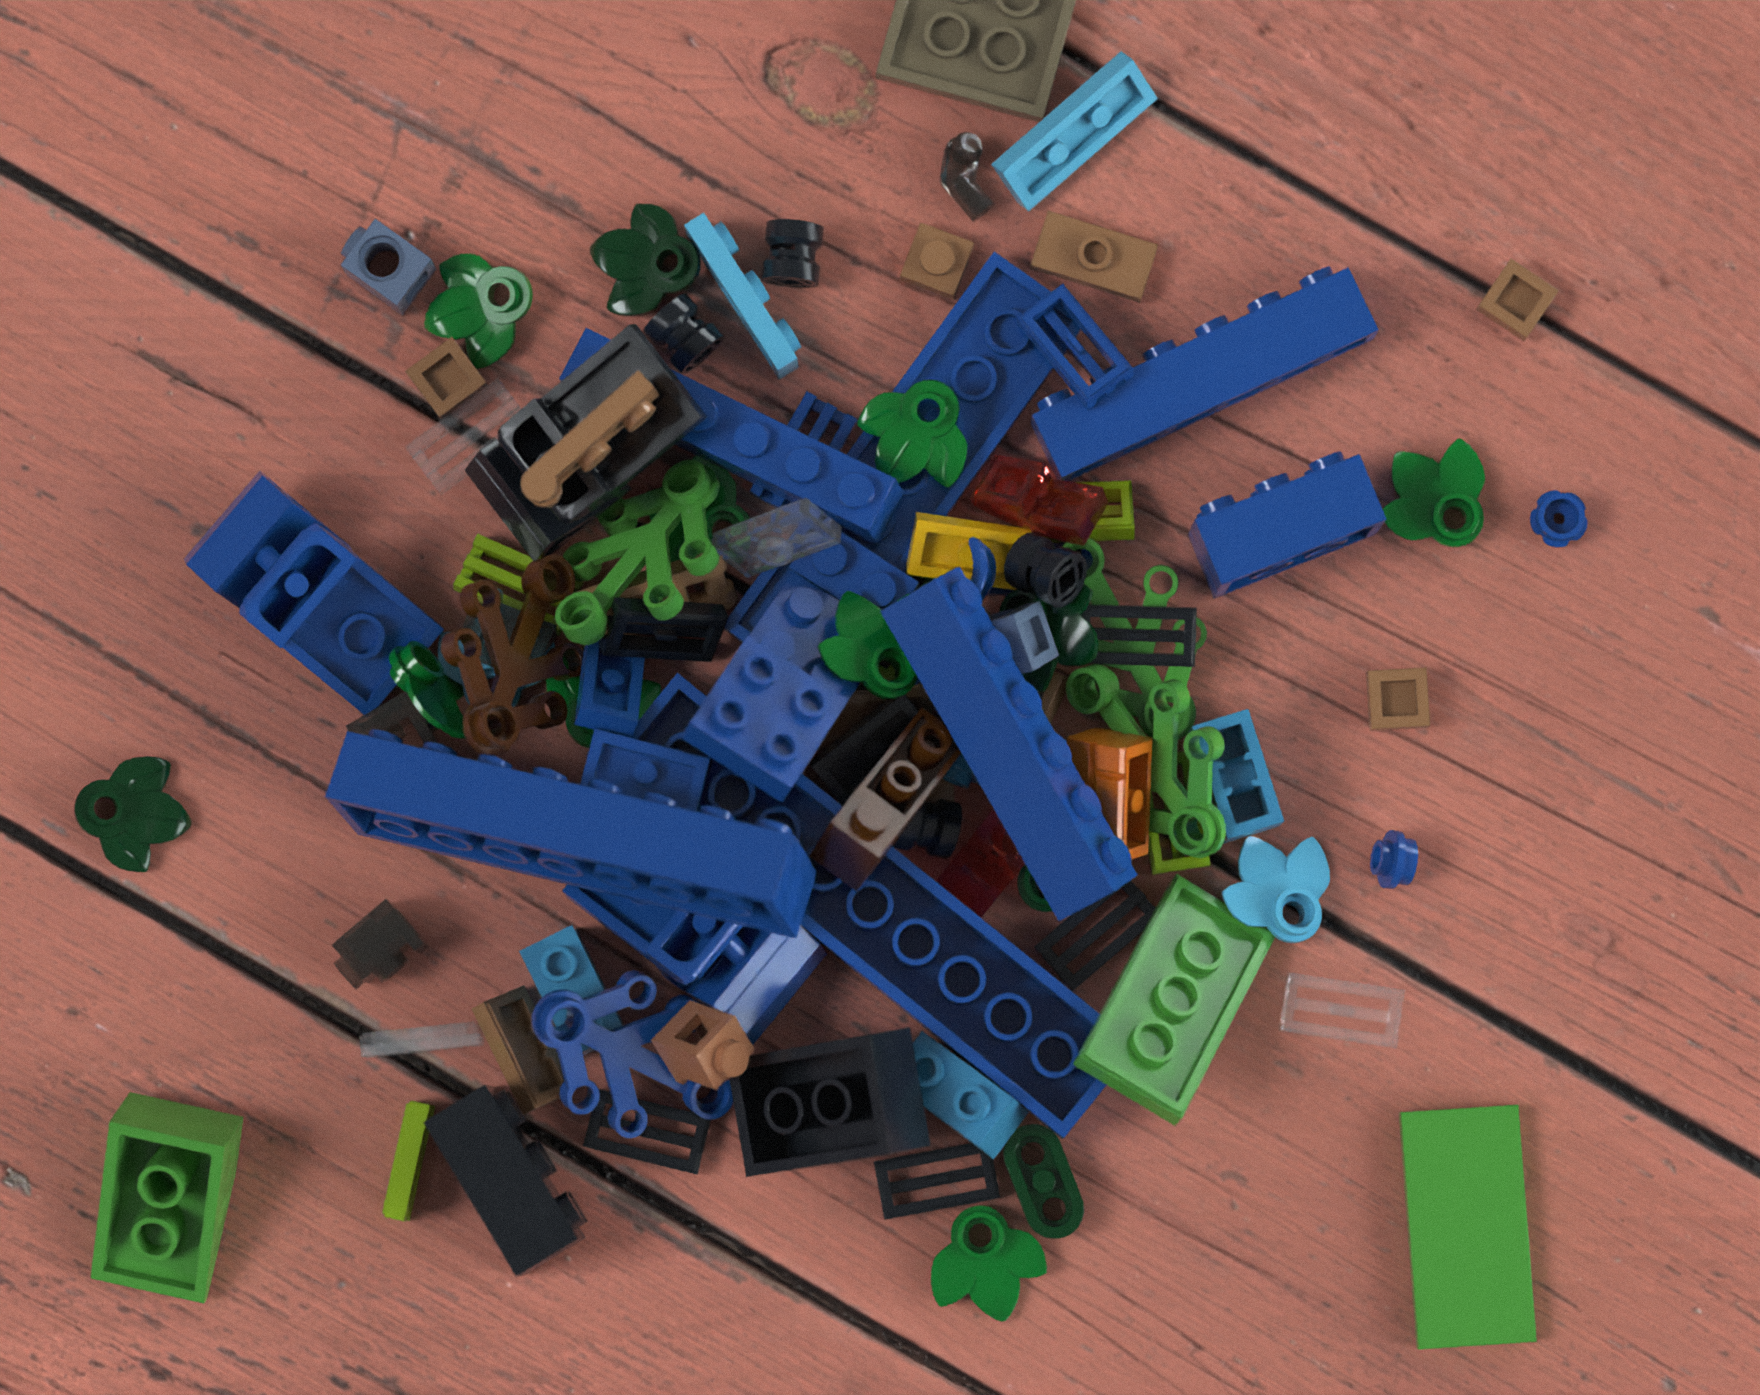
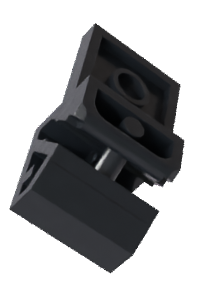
(548, 419)

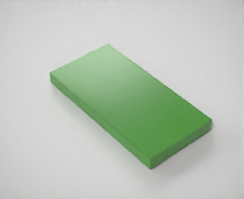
(1174, 1000)
(1467, 1227)

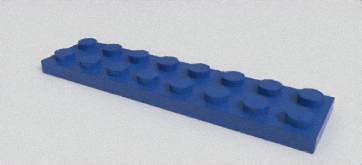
(994, 377)

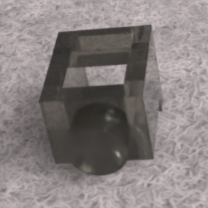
(377, 946)

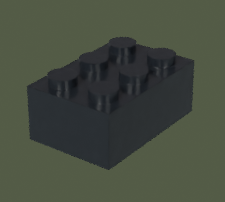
(830, 1103)
(507, 1178)

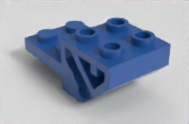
(309, 592)
(775, 693)
(710, 959)

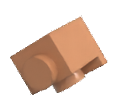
(715, 1058)

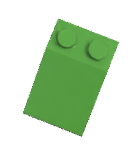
(165, 1196)

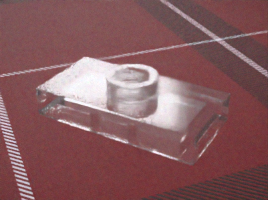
(776, 537)

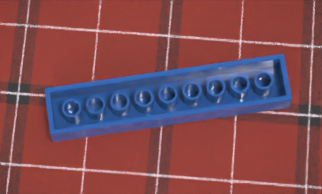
(918, 943)

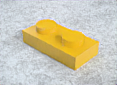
(942, 545)

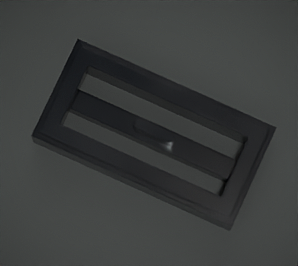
(693, 620)
(1187, 636)
(1060, 963)
(695, 1143)
(886, 1189)

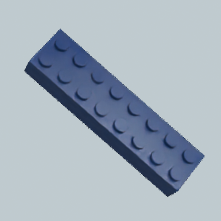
(573, 832)

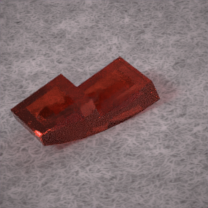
(1029, 498)
(983, 866)

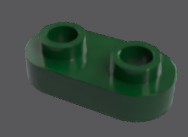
(1043, 1181)

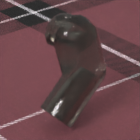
(959, 175)

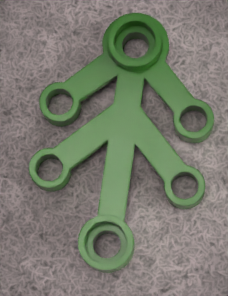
(684, 496)
(1144, 675)
(1184, 805)

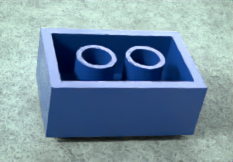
(1285, 523)

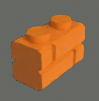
(1120, 775)

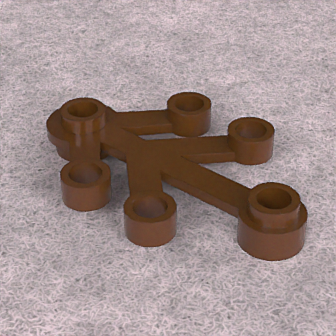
(490, 719)

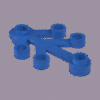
(618, 1051)

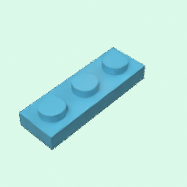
(1074, 131)
(744, 294)

